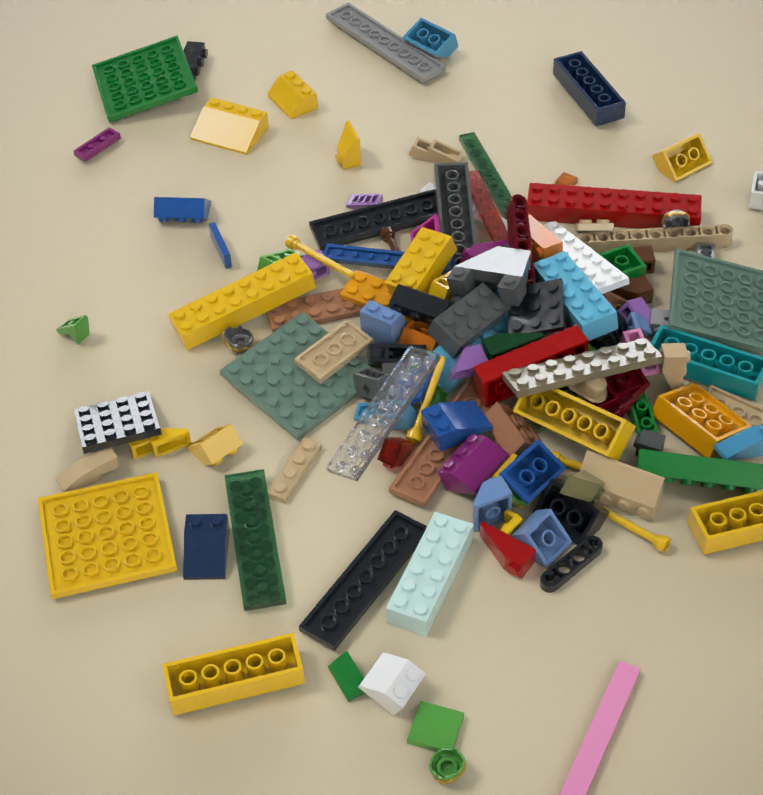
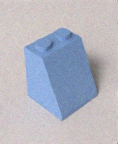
(381, 323)

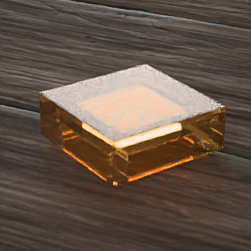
(566, 179)

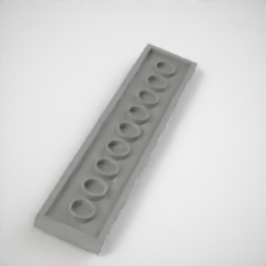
(386, 42)

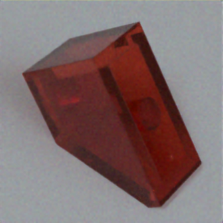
(395, 451)

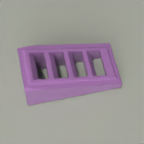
(364, 200)

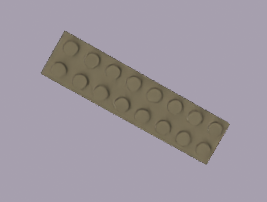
(582, 367)

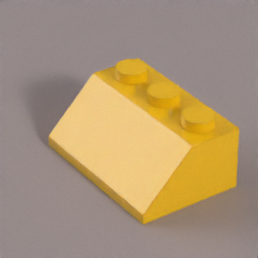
(293, 95)
(683, 158)

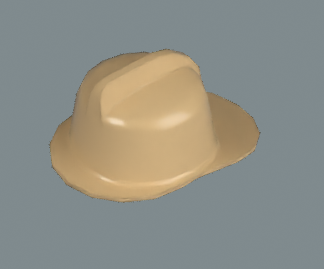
(592, 390)

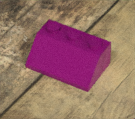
(472, 464)

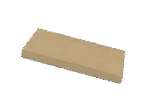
(333, 351)
(747, 410)

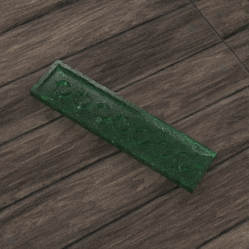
(254, 540)

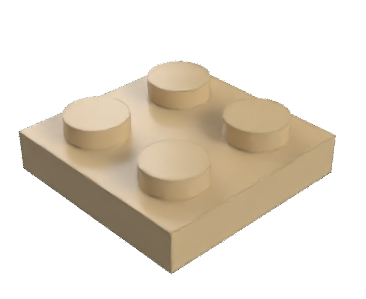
(601, 225)

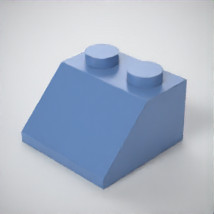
(491, 502)
(544, 534)

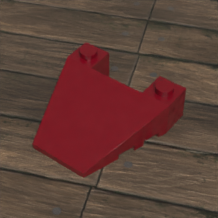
(622, 391)

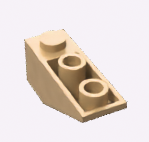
(674, 363)

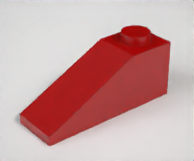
(510, 553)

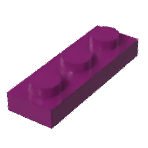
(97, 144)

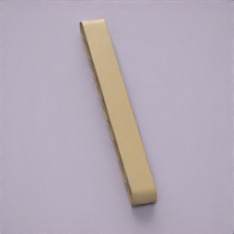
(660, 238)

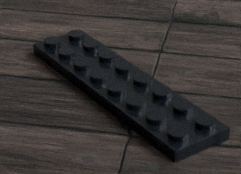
(370, 220)
(363, 580)

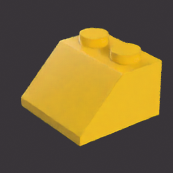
(216, 444)

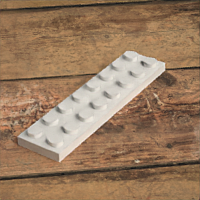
(595, 267)

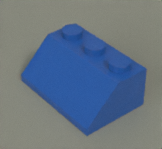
(181, 209)

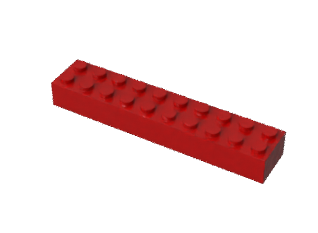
(620, 206)

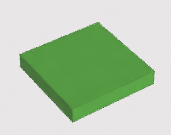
(435, 727)

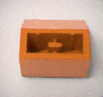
(417, 334)

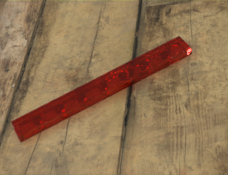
(487, 208)

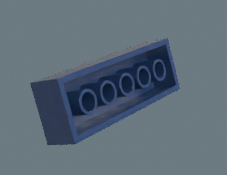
(589, 88)

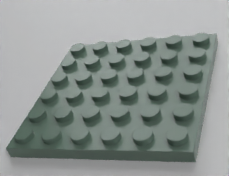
(717, 300)
(282, 388)

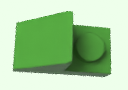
(75, 327)

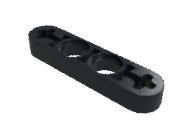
(569, 562)

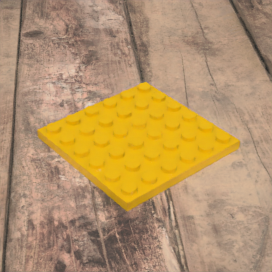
(105, 535)

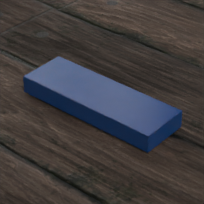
(220, 245)

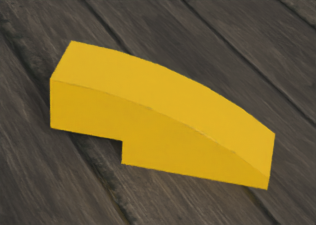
(169, 441)

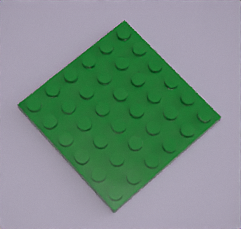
(144, 78)

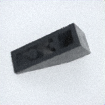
(387, 353)

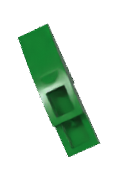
(642, 415)

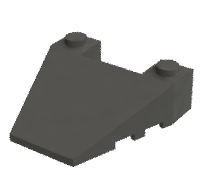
(498, 265)

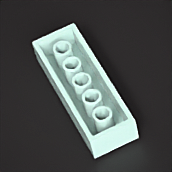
(429, 574)

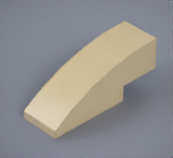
(435, 152)
(88, 470)

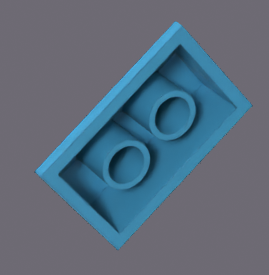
(431, 38)

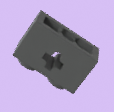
(369, 381)

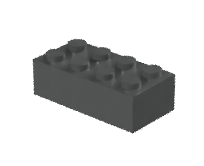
(467, 320)

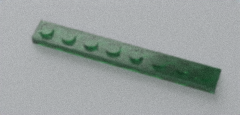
(489, 174)

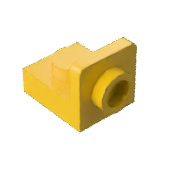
(511, 522)

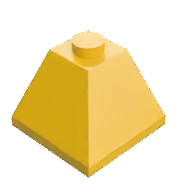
(348, 148)

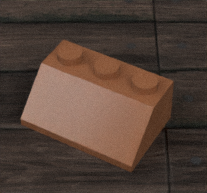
(510, 429)

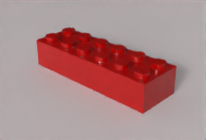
(488, 375)

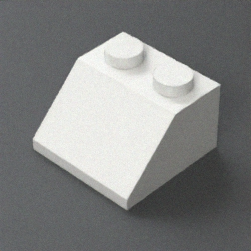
(392, 681)

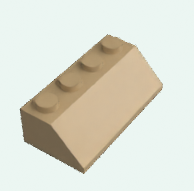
(625, 485)

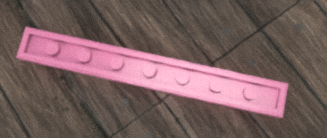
(601, 730)

